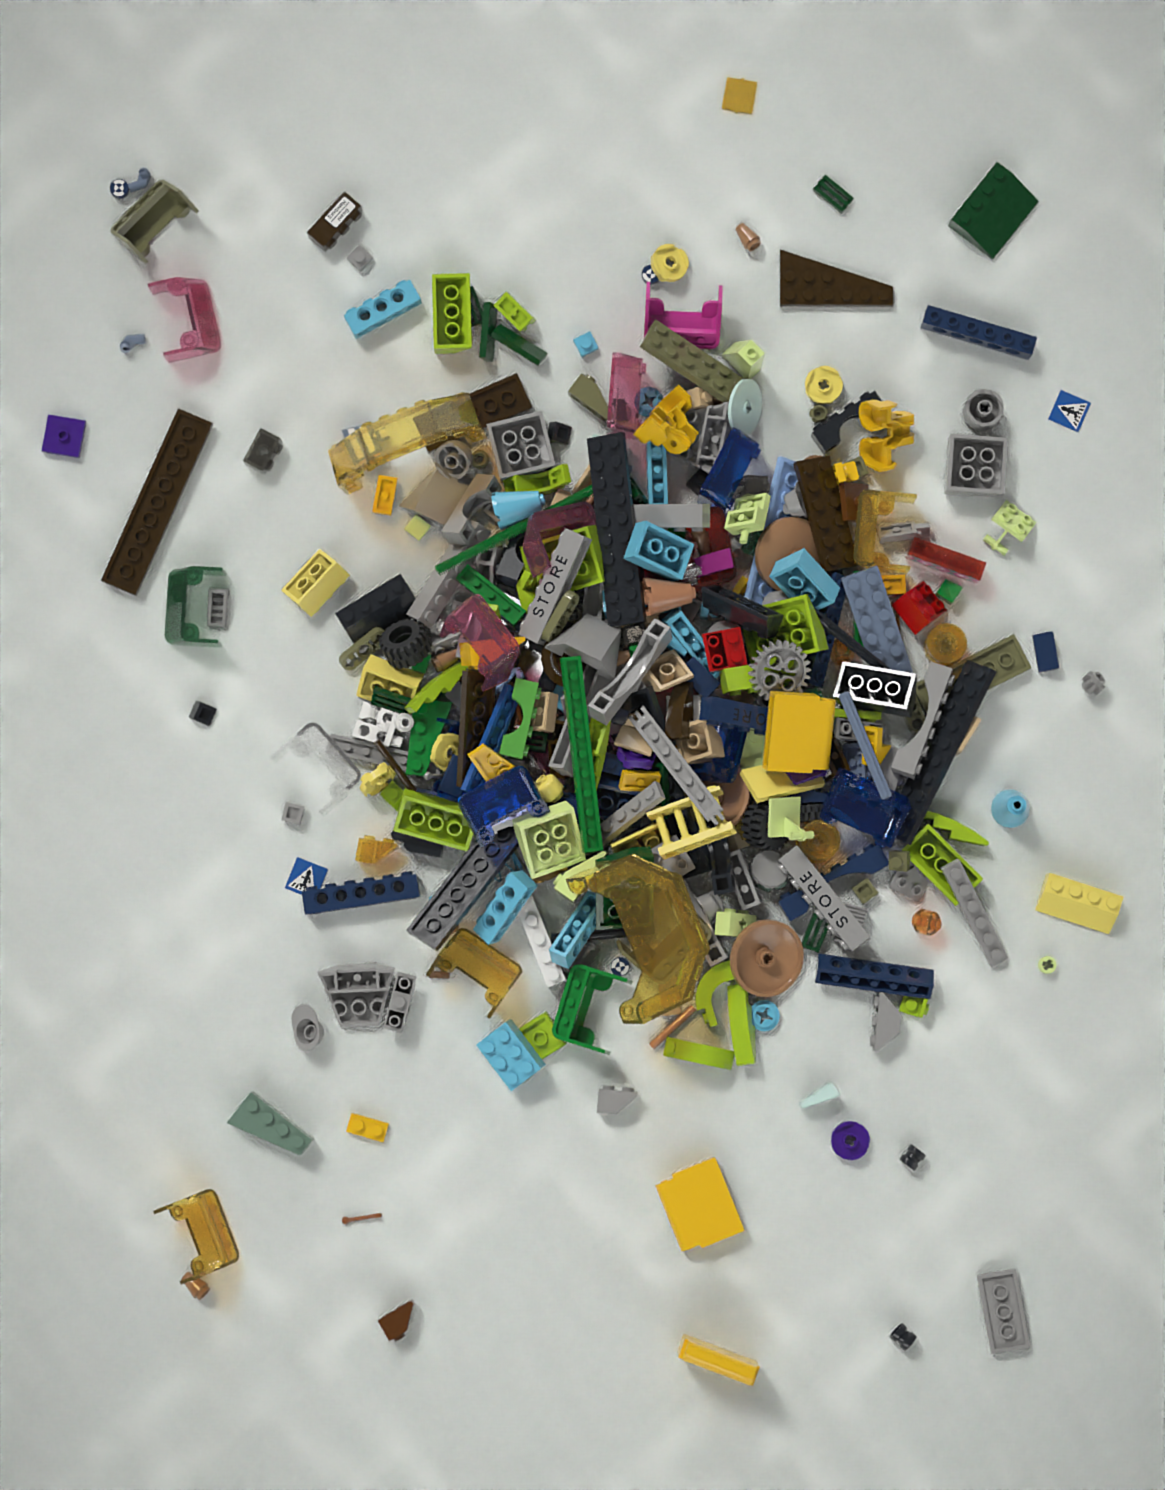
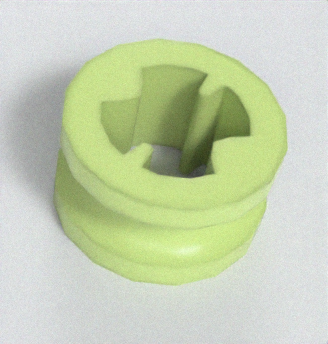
(1045, 959)

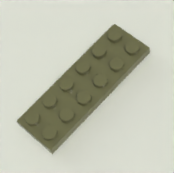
(690, 361)
(1004, 657)

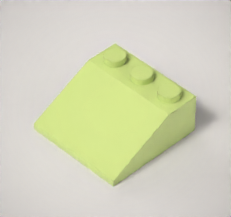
(549, 840)
(561, 884)

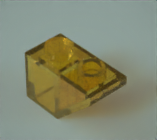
(374, 851)

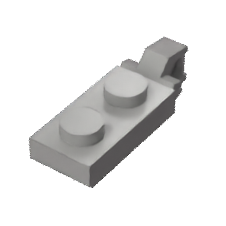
(902, 531)

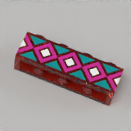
(946, 560)

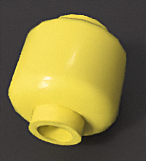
(550, 788)

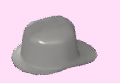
(794, 503)
(710, 904)
(306, 1028)

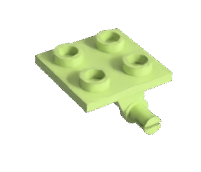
(1014, 522)
(785, 819)

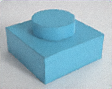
(585, 344)

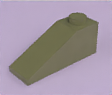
(589, 396)

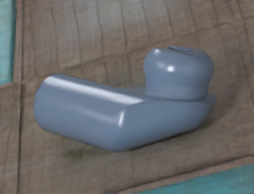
(142, 181)
(130, 341)

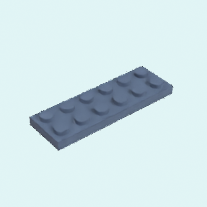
(875, 618)

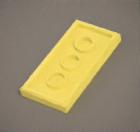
(774, 784)

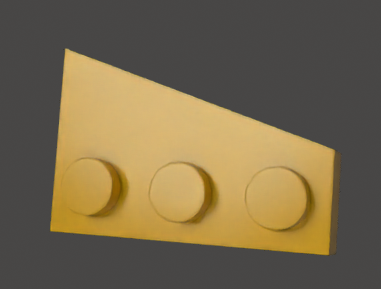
(489, 762)

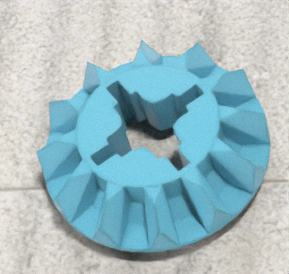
(650, 392)
(773, 1013)

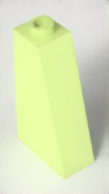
(745, 358)

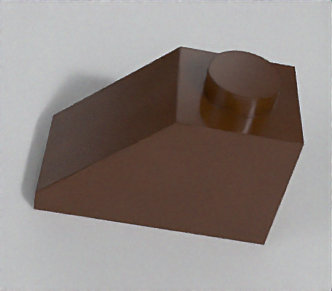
(397, 1321)

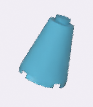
(516, 506)
(1004, 811)

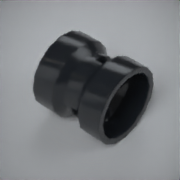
(912, 1157)
(903, 1336)

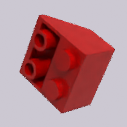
(919, 607)
(724, 649)

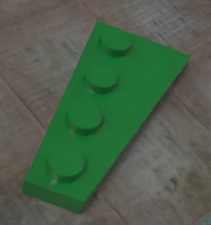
(424, 734)

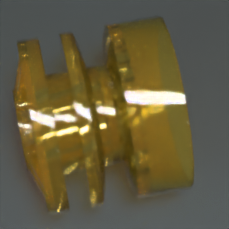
(939, 653)
(828, 838)

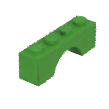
(524, 694)

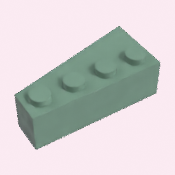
(267, 1123)

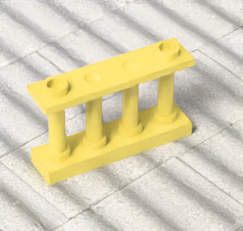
(688, 841)

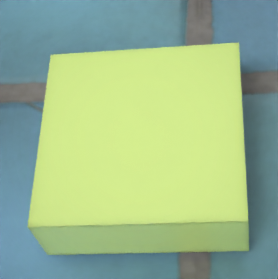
(417, 527)

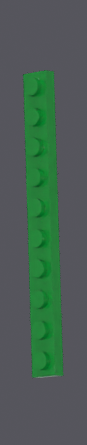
(581, 754)

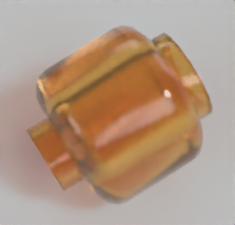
(841, 653)
(926, 922)

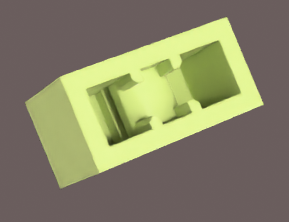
(732, 923)

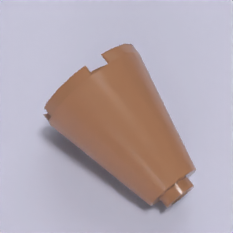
(665, 595)

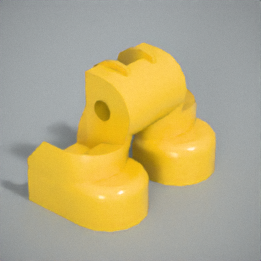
(875, 416)
(669, 424)

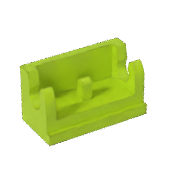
(514, 312)

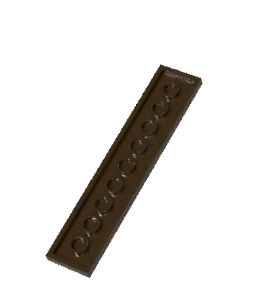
(157, 502)

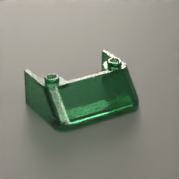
(176, 629)

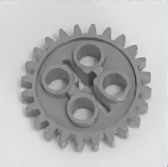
(783, 653)

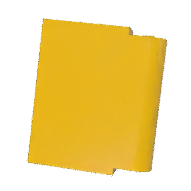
(798, 732)
(699, 1205)
(718, 1360)

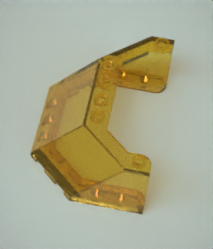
(402, 434)
(659, 929)

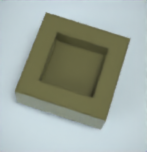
(861, 467)
(899, 860)
(864, 890)

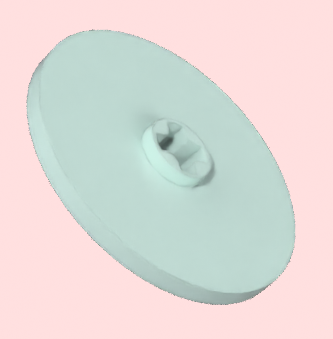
(745, 406)

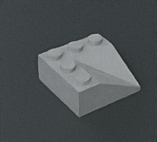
(521, 445)
(975, 465)

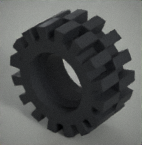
(810, 812)

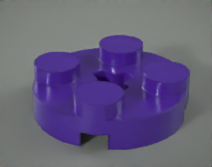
(632, 759)
(840, 1135)

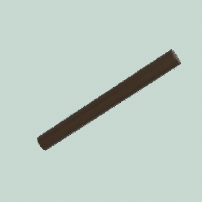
(394, 765)

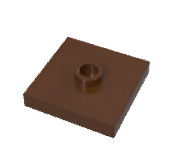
(849, 499)

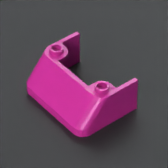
(696, 327)

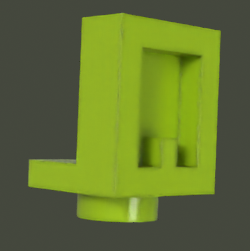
(914, 1006)

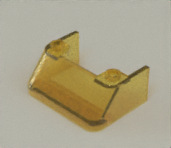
(870, 505)
(480, 963)
(208, 1230)

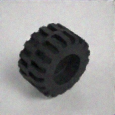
(405, 643)
(756, 828)

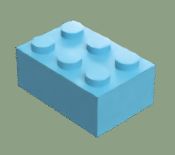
(658, 551)
(802, 575)
(510, 1054)

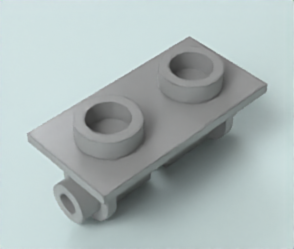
(441, 645)
(586, 955)

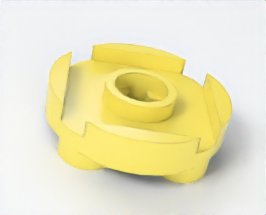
(662, 270)
(821, 374)
(440, 748)
(377, 780)

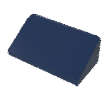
(1045, 651)
(703, 681)
(449, 779)

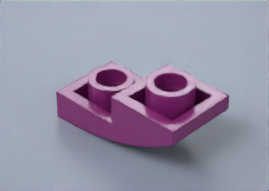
(715, 562)

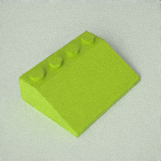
(591, 569)
(798, 626)

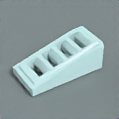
(823, 1094)

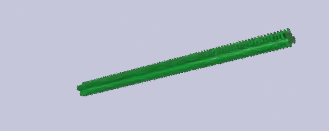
(511, 531)

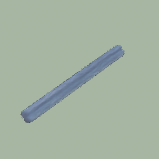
(865, 745)

